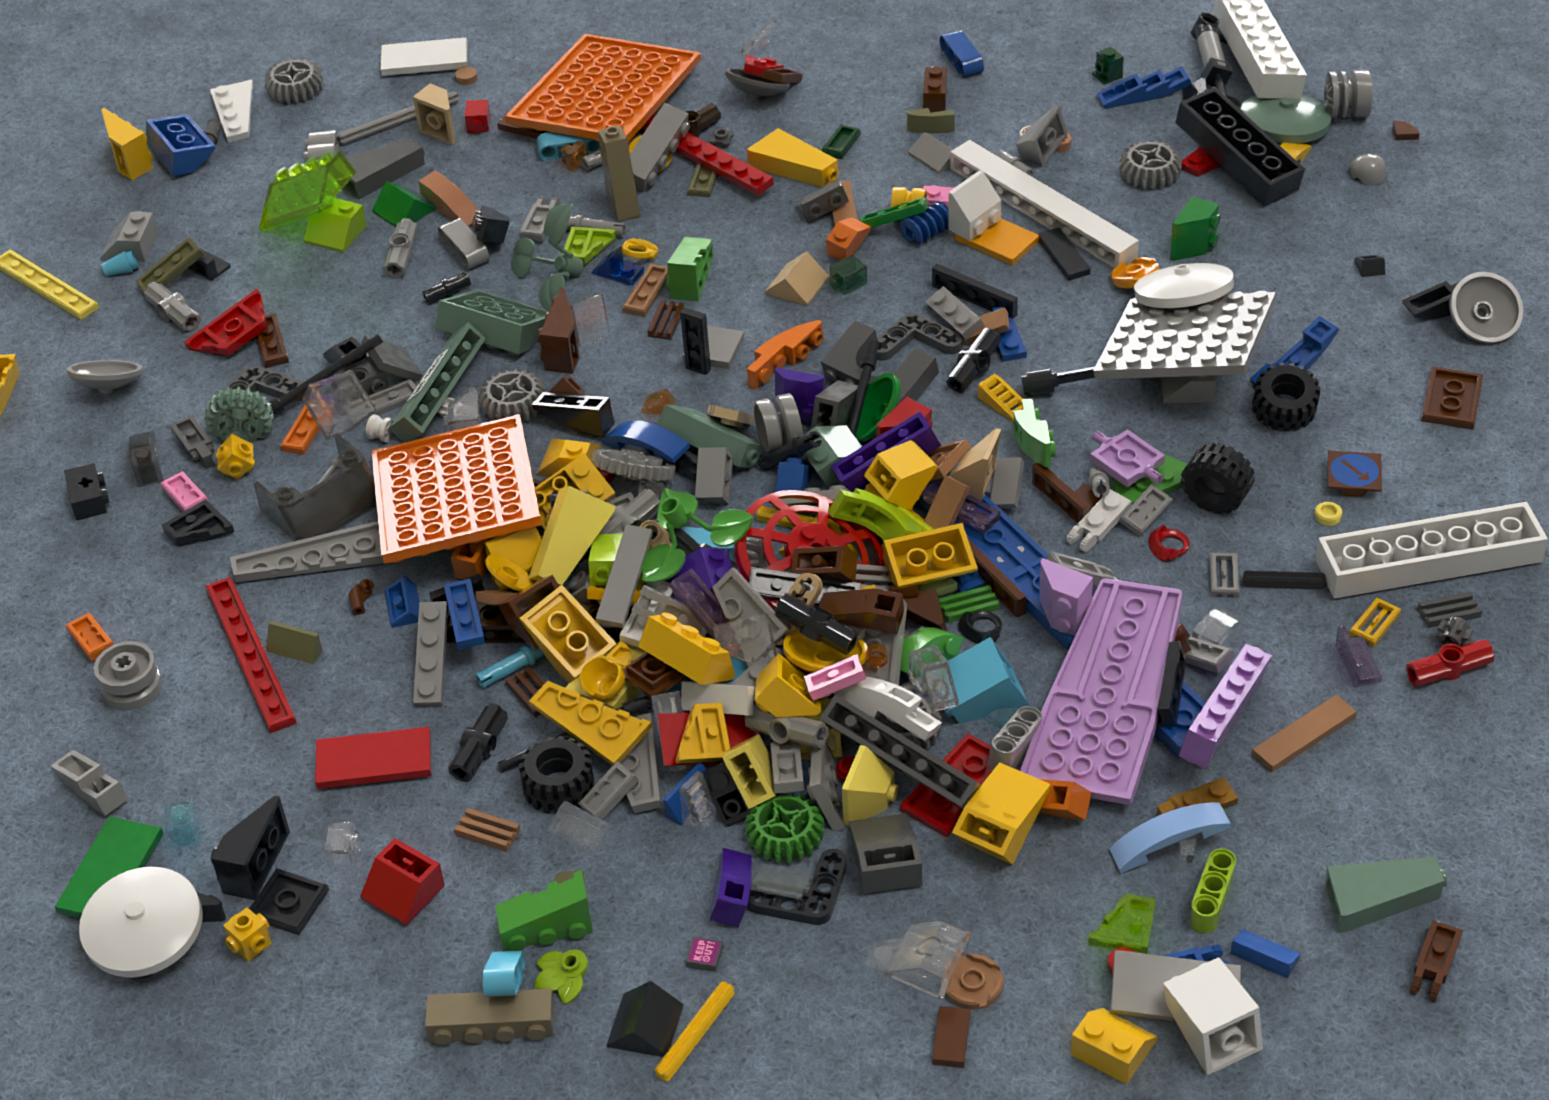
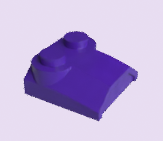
(802, 387)

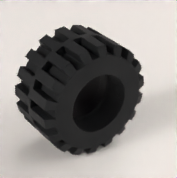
(1288, 381)
(1217, 478)
(554, 757)

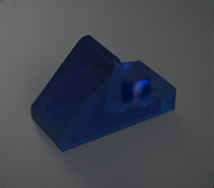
(617, 269)

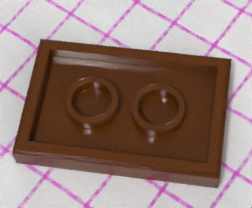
(1452, 398)

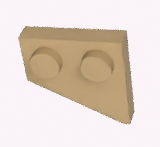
(730, 416)

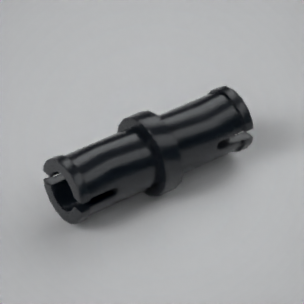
(446, 288)

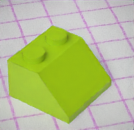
(336, 225)

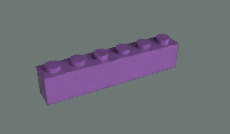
(1225, 706)

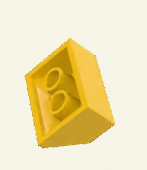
(928, 556)
(686, 650)

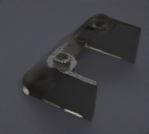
(326, 505)

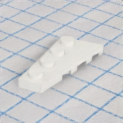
(234, 109)

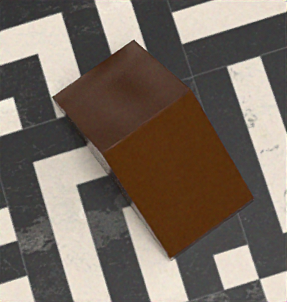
(926, 610)

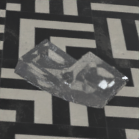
(1217, 626)

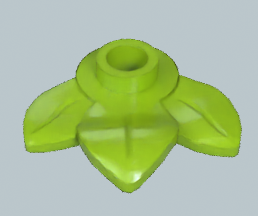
(561, 977)

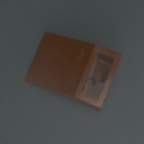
(559, 337)

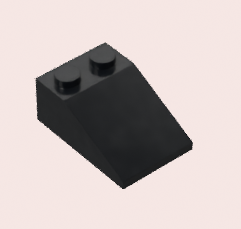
(251, 850)

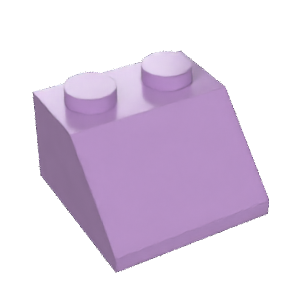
(1064, 596)

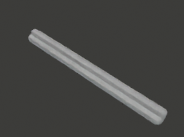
(384, 123)

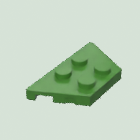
(1170, 469)

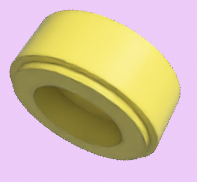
(1328, 513)

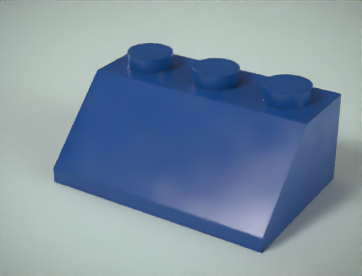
(178, 143)

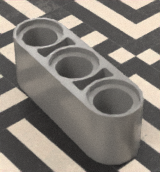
(464, 243)
(1014, 738)

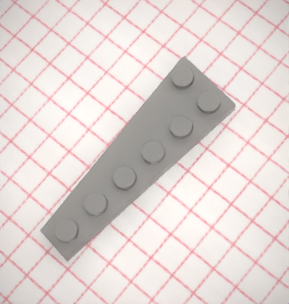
(324, 552)

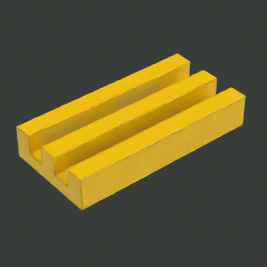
(1374, 639)

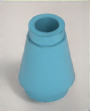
(120, 264)

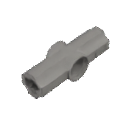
(400, 248)
(172, 306)
(632, 514)
(794, 729)

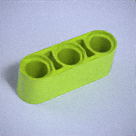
(1213, 890)

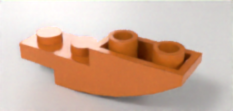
(785, 347)

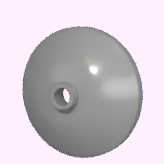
(1495, 299)
(104, 374)

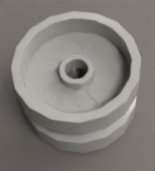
(777, 422)
(128, 675)

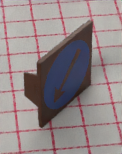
(1354, 472)

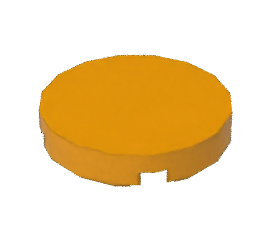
(1127, 275)

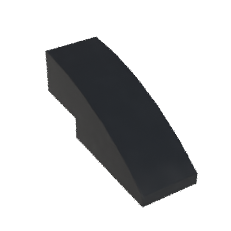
(1431, 302)

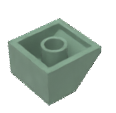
(835, 445)

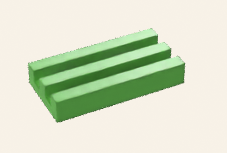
(967, 601)

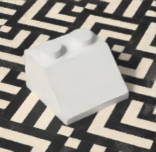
(973, 206)

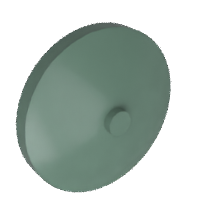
(1289, 119)

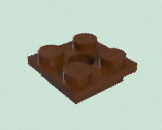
(652, 675)

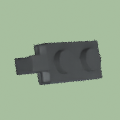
(194, 440)

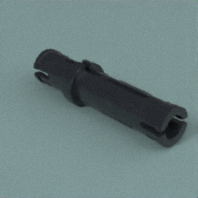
(795, 448)

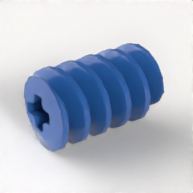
(926, 224)

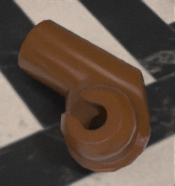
(359, 595)

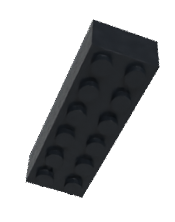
(1240, 146)

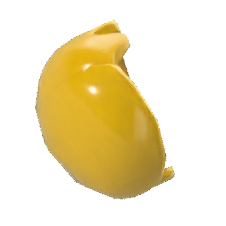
(602, 678)

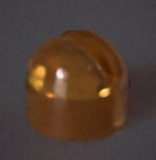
(874, 661)

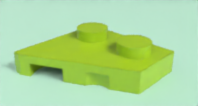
(588, 242)

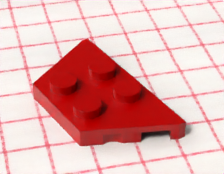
(232, 327)

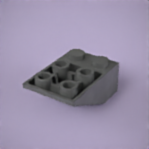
(886, 853)

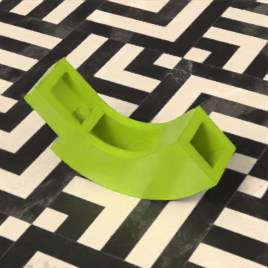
(873, 513)

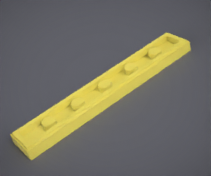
(47, 285)

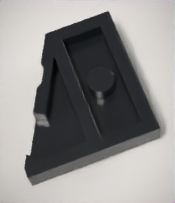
(197, 524)

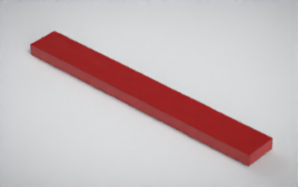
(251, 655)

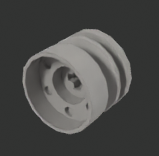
(1353, 94)

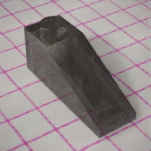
(145, 458)

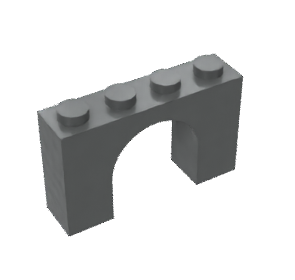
(845, 360)

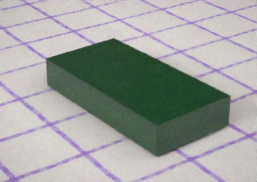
(841, 141)

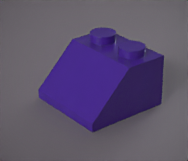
(708, 564)

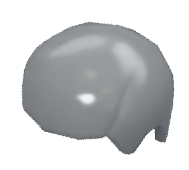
(1369, 169)

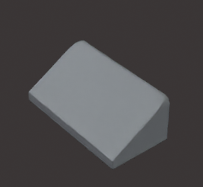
(931, 153)

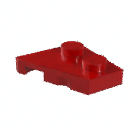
(757, 65)

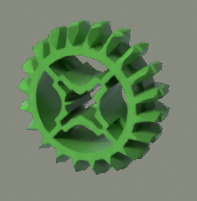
(783, 833)

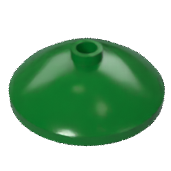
(880, 400)

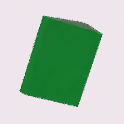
(400, 203)

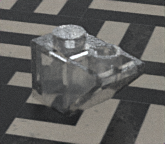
(932, 678)

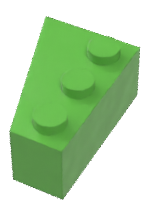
(689, 268)
(545, 916)

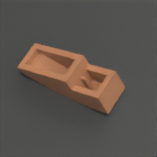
(447, 197)

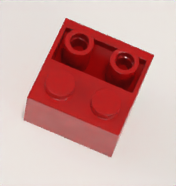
(402, 881)

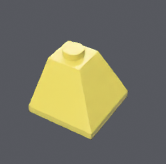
(867, 787)

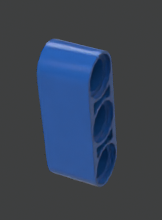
(961, 53)

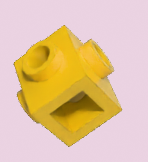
(235, 457)
(247, 934)

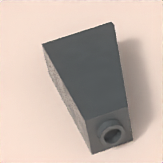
(383, 165)

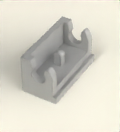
(714, 475)

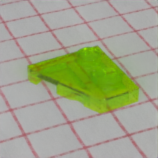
(1126, 925)

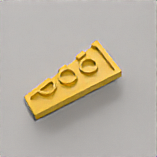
(596, 726)

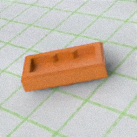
(89, 636)

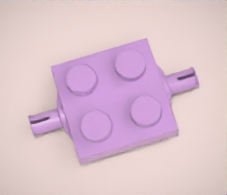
(1127, 458)

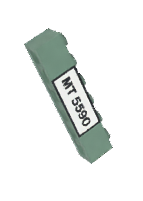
(437, 383)

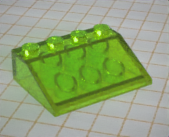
(305, 189)

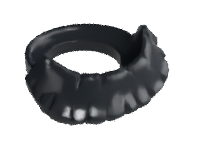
(967, 622)

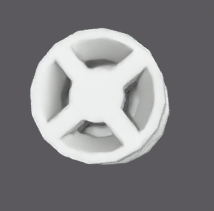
(379, 429)

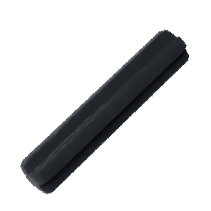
(1283, 579)

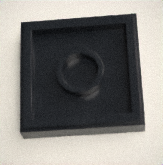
(289, 900)

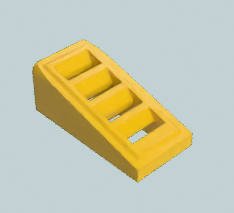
(991, 388)

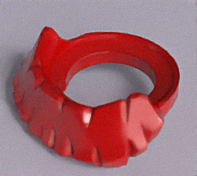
(1160, 551)

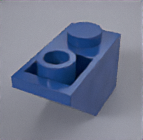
(793, 475)

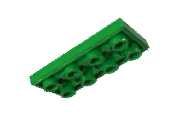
(117, 849)

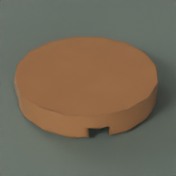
(969, 989)

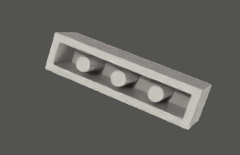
(657, 143)

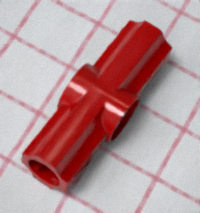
(1450, 662)

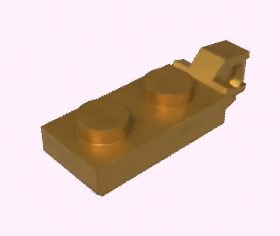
(1213, 792)

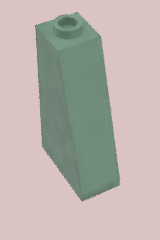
(709, 433)
(1381, 889)

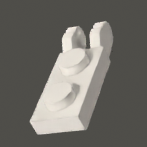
(1099, 520)

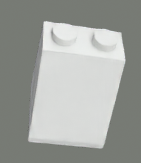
(1214, 1015)

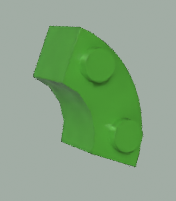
(925, 637)

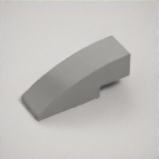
(90, 782)

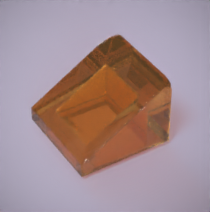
(655, 402)

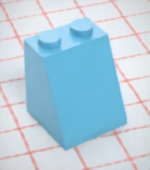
(984, 683)

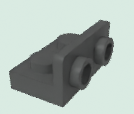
(823, 201)

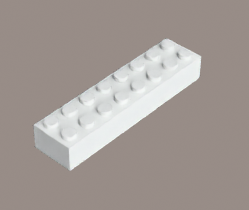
(1260, 48)
(1431, 549)

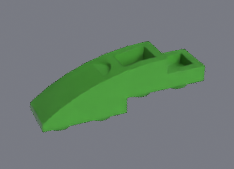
(1033, 434)

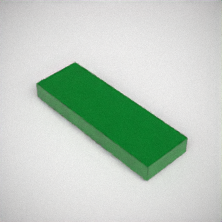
(896, 212)

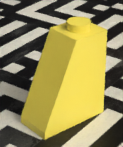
(751, 770)

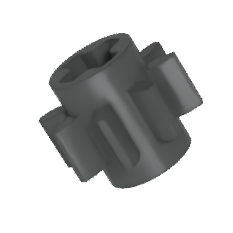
(1454, 632)

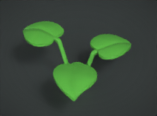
(674, 512)

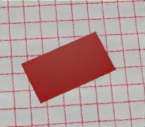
(673, 726)

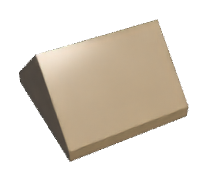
(799, 280)

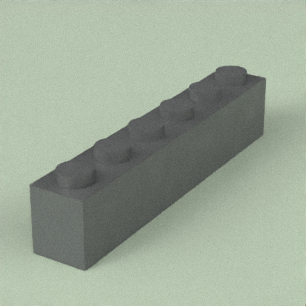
(900, 752)

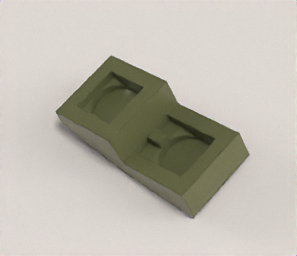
(936, 122)

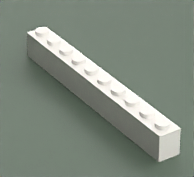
(1046, 205)

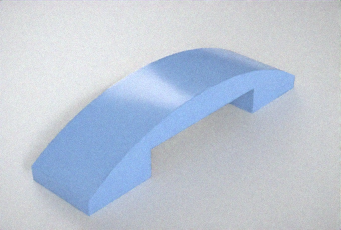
(1165, 830)

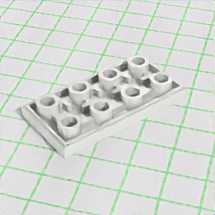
(423, 56)

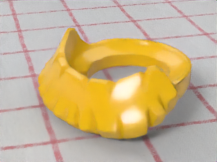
(649, 249)

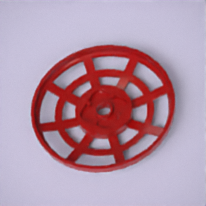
(802, 535)

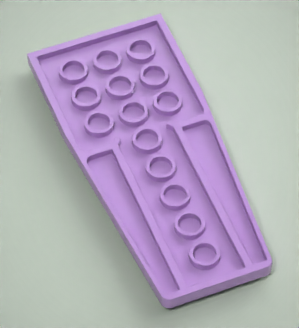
(1108, 692)

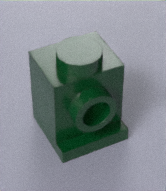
(1108, 65)

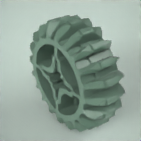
(240, 410)

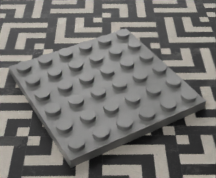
(1187, 340)

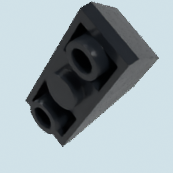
(490, 225)

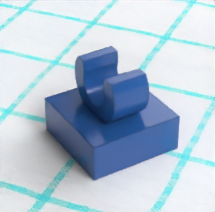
(968, 581)

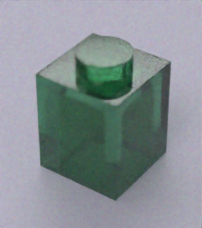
(848, 275)

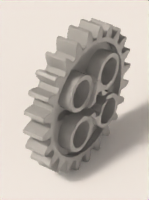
(633, 464)

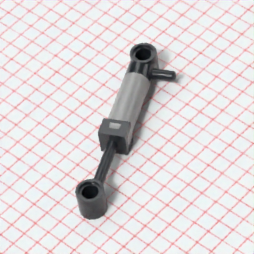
(1216, 69)

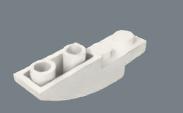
(896, 703)

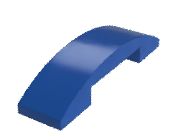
(1312, 345)
(648, 436)

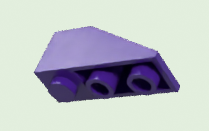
(731, 888)

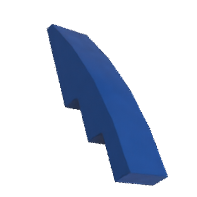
(1148, 88)

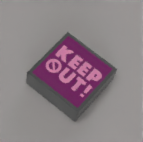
(704, 954)

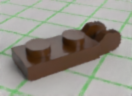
(1436, 957)

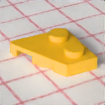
(704, 735)

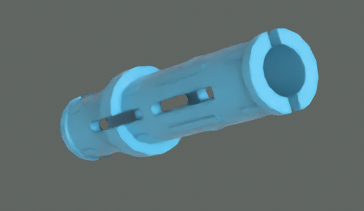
(509, 665)

